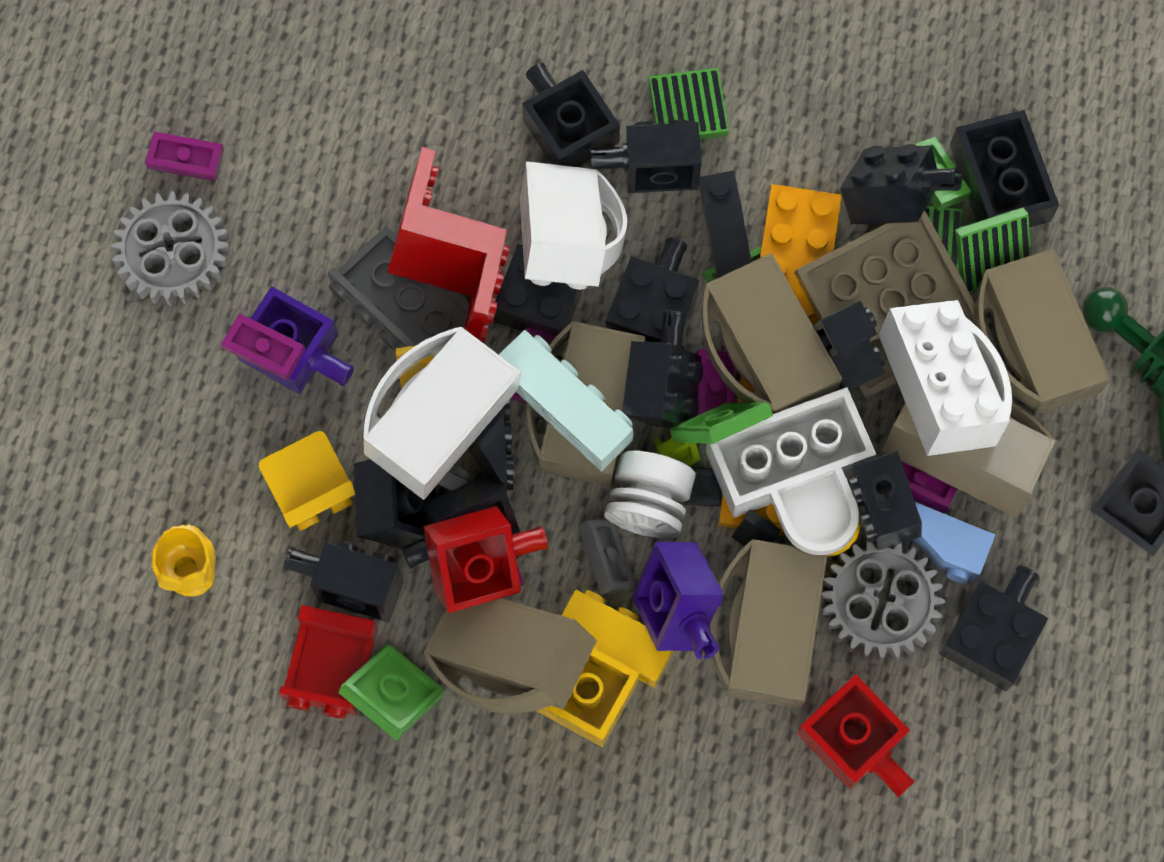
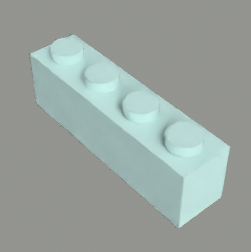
(566, 402)

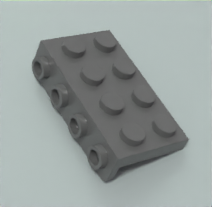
(398, 306)

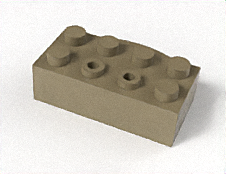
(1040, 332)
(766, 337)
(602, 361)
(994, 475)
(771, 623)
(510, 653)

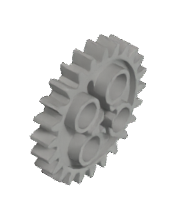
(176, 277)
(914, 610)

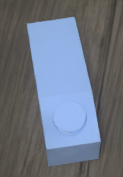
(953, 545)

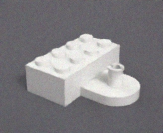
(799, 467)

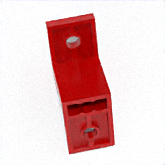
(449, 250)

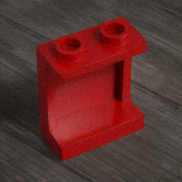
(324, 657)

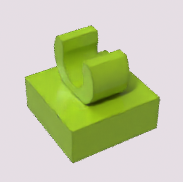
(683, 452)

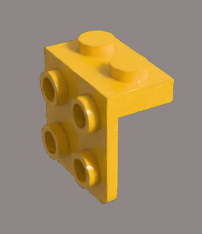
(307, 480)

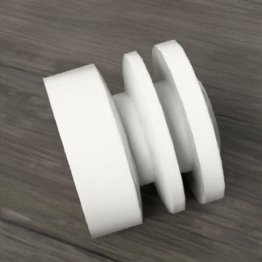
(650, 494)

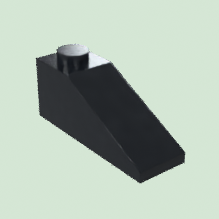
(724, 222)

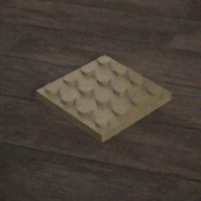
(885, 271)

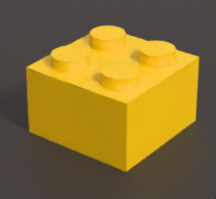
(596, 698)

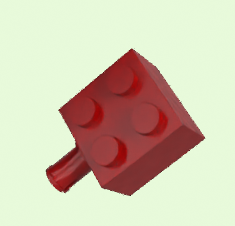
(476, 557)
(856, 737)

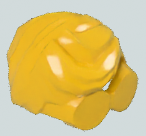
(184, 561)

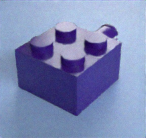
(308, 328)
(679, 599)

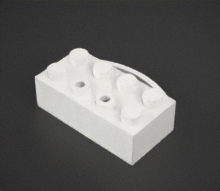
(566, 224)
(946, 377)
(437, 408)

